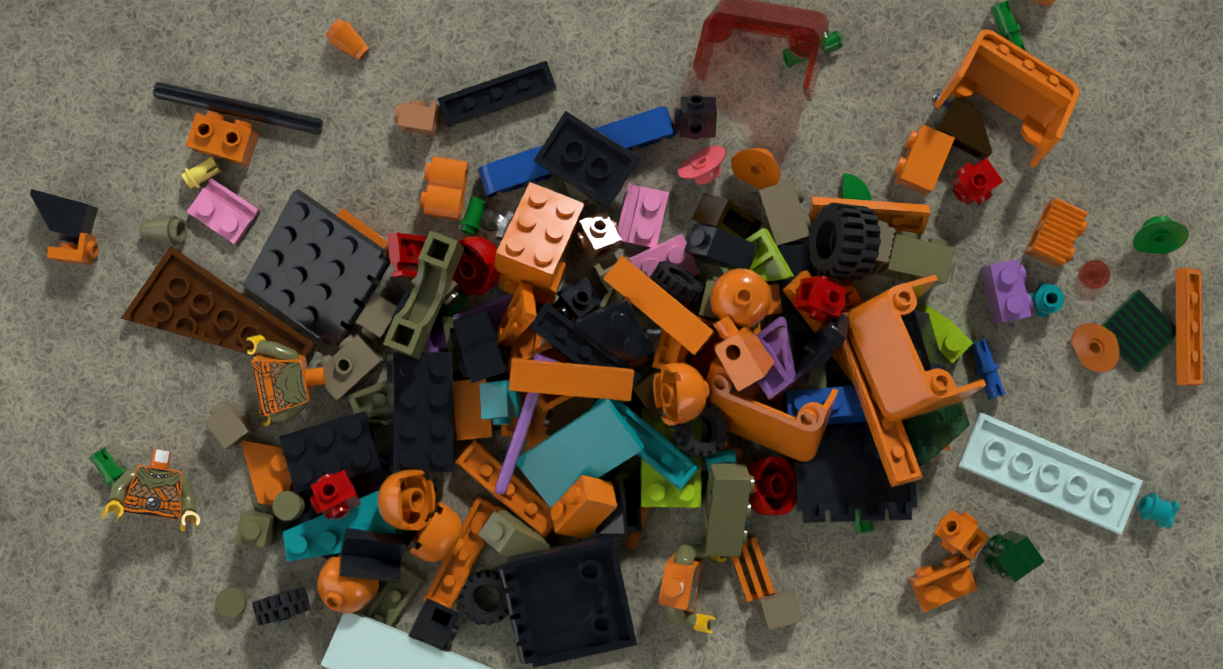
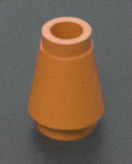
(347, 39)

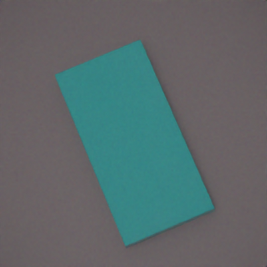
(583, 447)

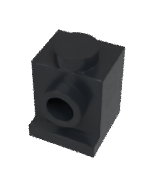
(435, 623)

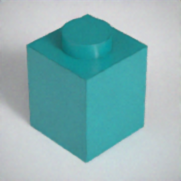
(499, 402)

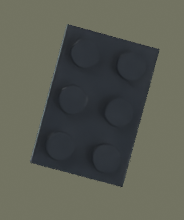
(587, 159)
(329, 449)

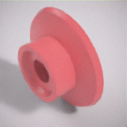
(703, 165)

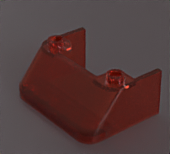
(803, 27)

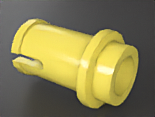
(201, 172)

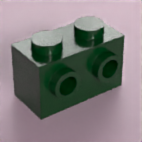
(1011, 555)

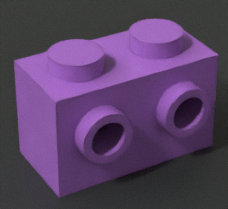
(1007, 291)

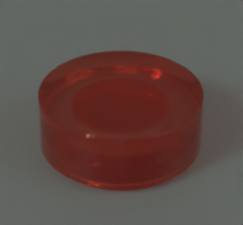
(1094, 274)

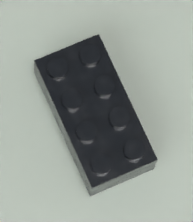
(420, 412)

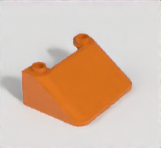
(789, 435)

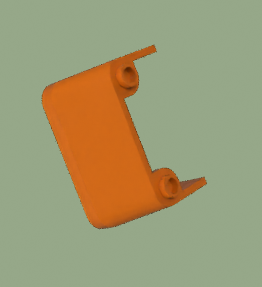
(1019, 86)
(891, 359)

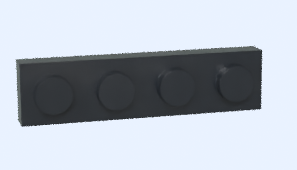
(497, 94)
(572, 342)

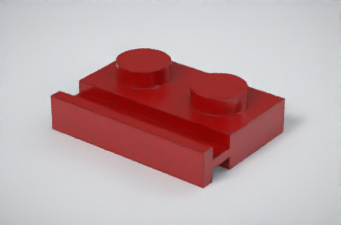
(404, 253)

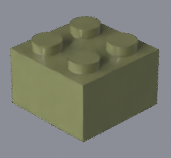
(918, 259)

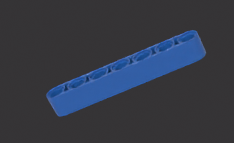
(629, 132)

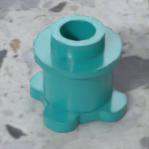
(1039, 299)
(1158, 510)

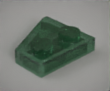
(936, 430)

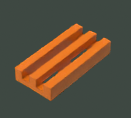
(759, 592)

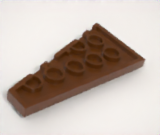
(203, 307)

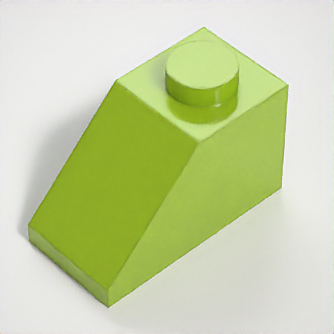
(950, 338)

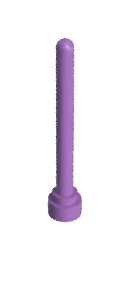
(519, 435)

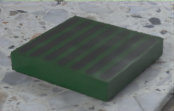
(1139, 330)

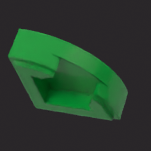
(854, 188)

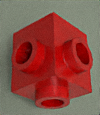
(975, 182)
(820, 297)
(334, 495)

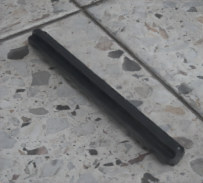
(238, 108)

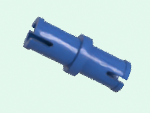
(987, 369)

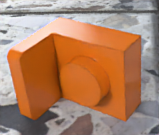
(81, 254)

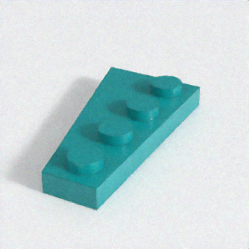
(325, 536)

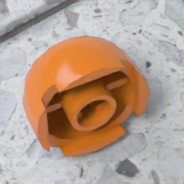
(741, 296)
(680, 392)
(406, 500)
(439, 536)
(342, 592)

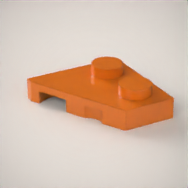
(518, 315)
(267, 470)

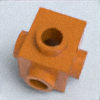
(960, 534)

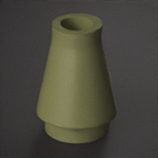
(167, 230)

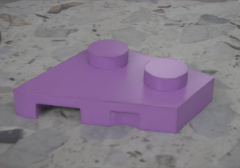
(782, 373)

